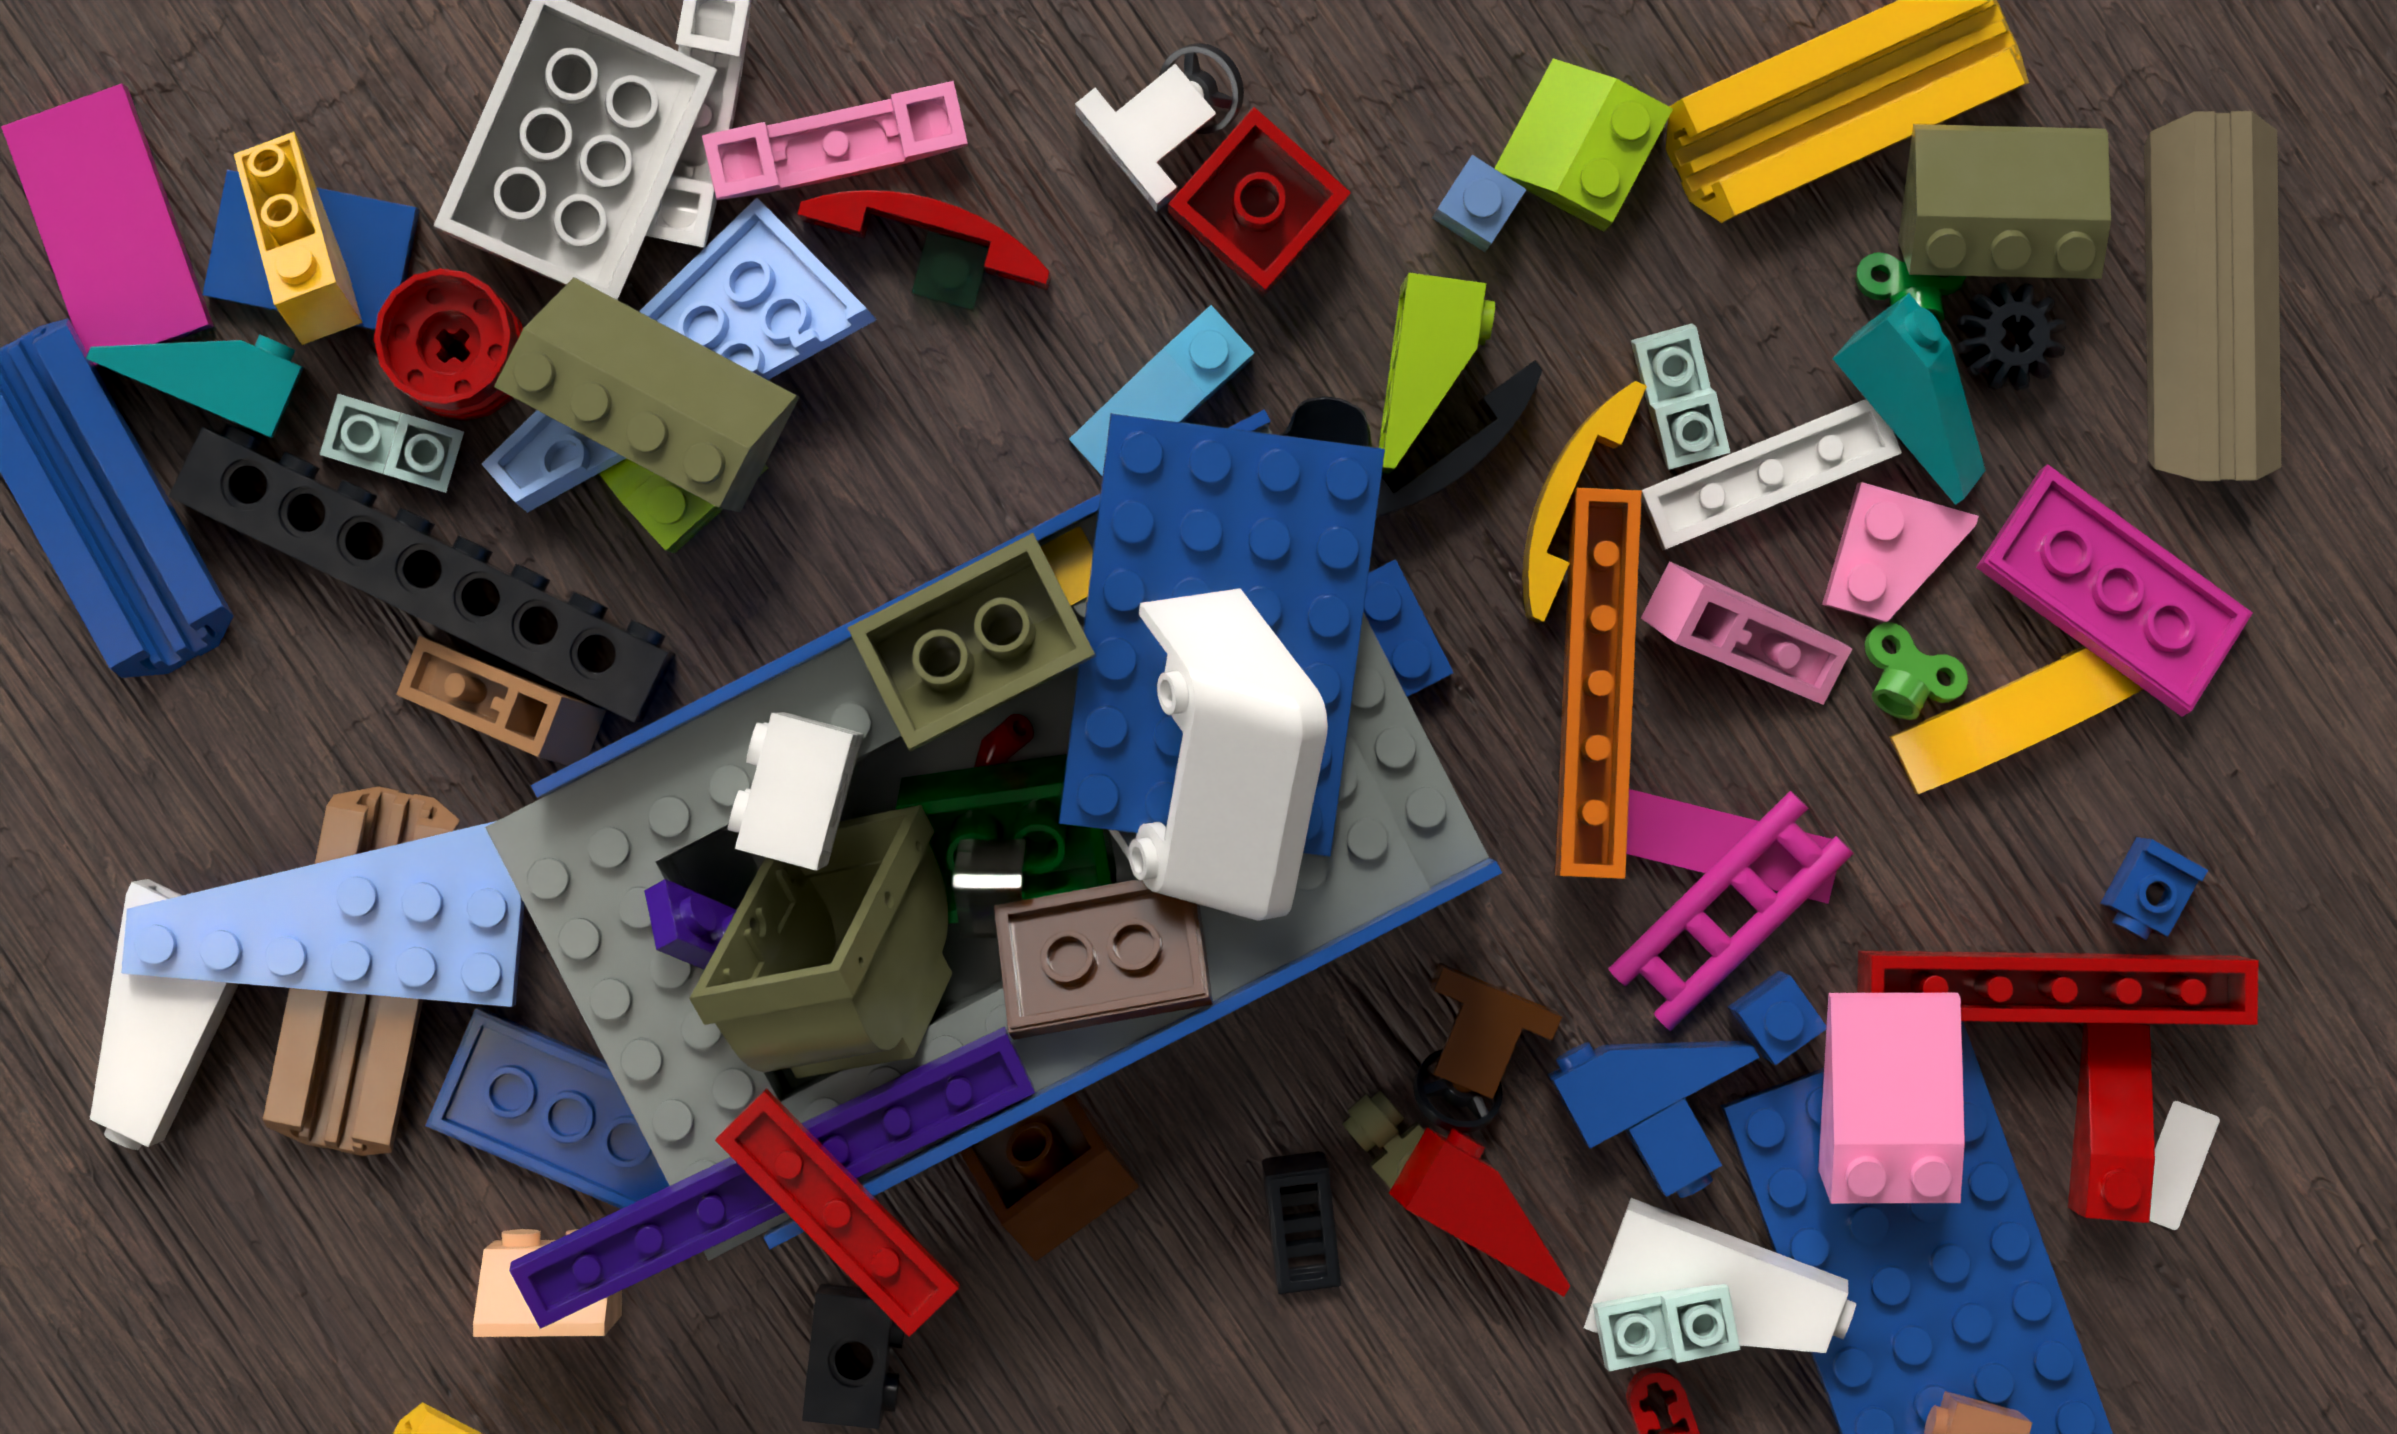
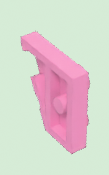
(1890, 550)

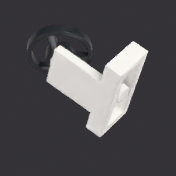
(1162, 118)

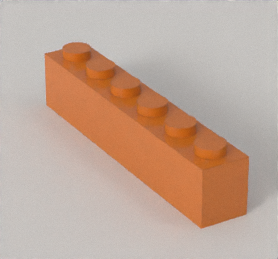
(1598, 683)

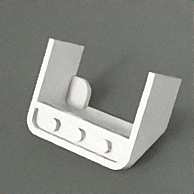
(1243, 760)

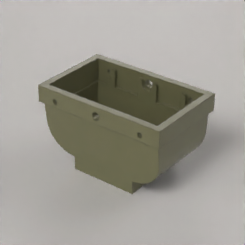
(835, 959)

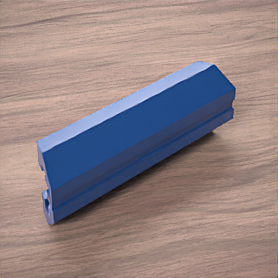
(102, 509)

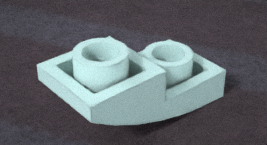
(1680, 396)
(391, 443)
(1666, 1326)

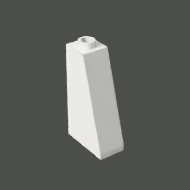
(152, 1041)
(1771, 1295)

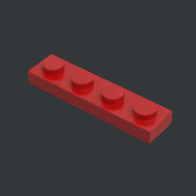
(837, 1212)

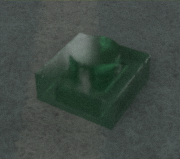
(950, 271)

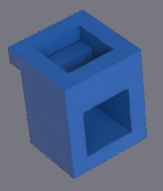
(2143, 865)

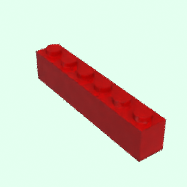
(2074, 985)

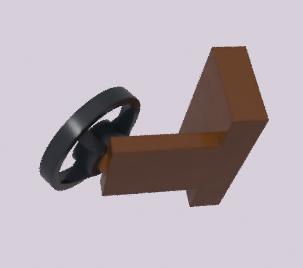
(1477, 1046)

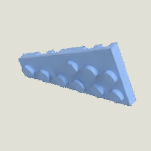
(744, 296)
(385, 922)

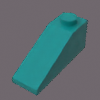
(222, 377)
(1915, 386)

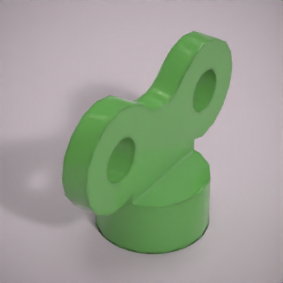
(1910, 674)

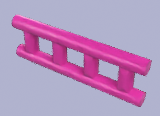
(1735, 871)

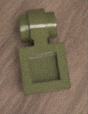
(1375, 1123)

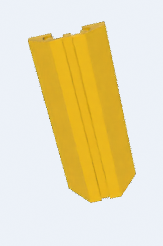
(1839, 100)

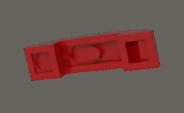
(851, 212)

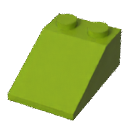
(1433, 340)

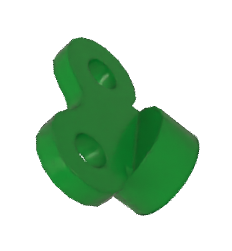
(1923, 288)

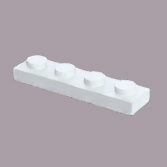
(1768, 473)

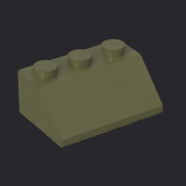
(2006, 201)
(971, 642)

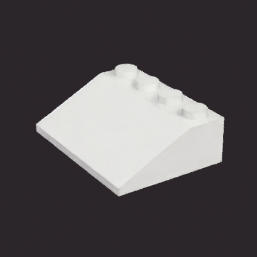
(575, 147)

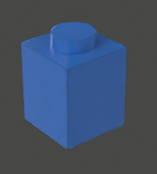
(1777, 1017)
(1675, 1150)

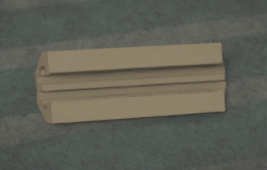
(2213, 297)

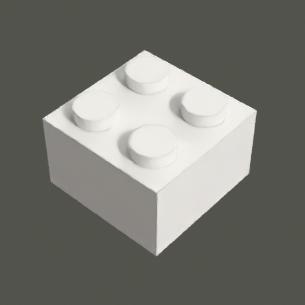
(795, 789)

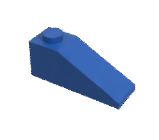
(1627, 1083)

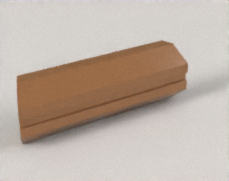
(350, 1054)

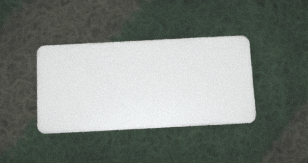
(2179, 1161)

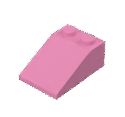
(1893, 1099)

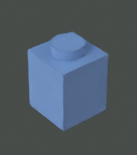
(1478, 203)

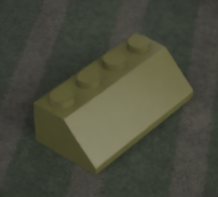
(648, 394)

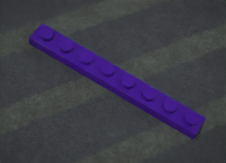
(728, 1201)

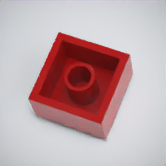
(1258, 202)

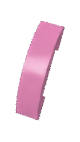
(835, 143)

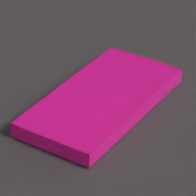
(107, 222)
(2114, 590)

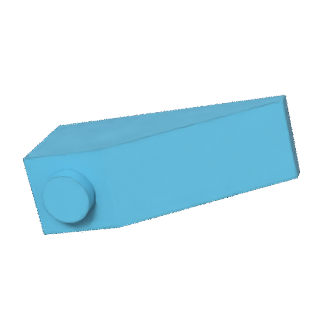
(1172, 382)

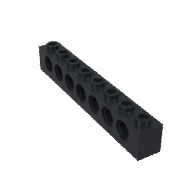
(212, 486)

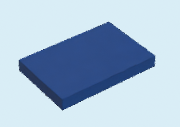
(370, 233)

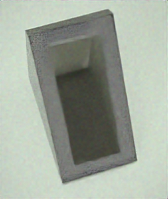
(985, 876)

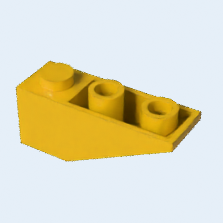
(296, 240)

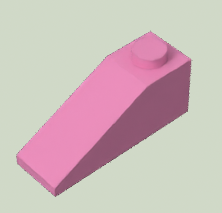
(1744, 633)

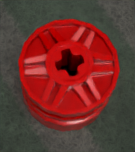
(420, 325)

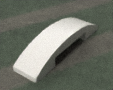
(716, 36)

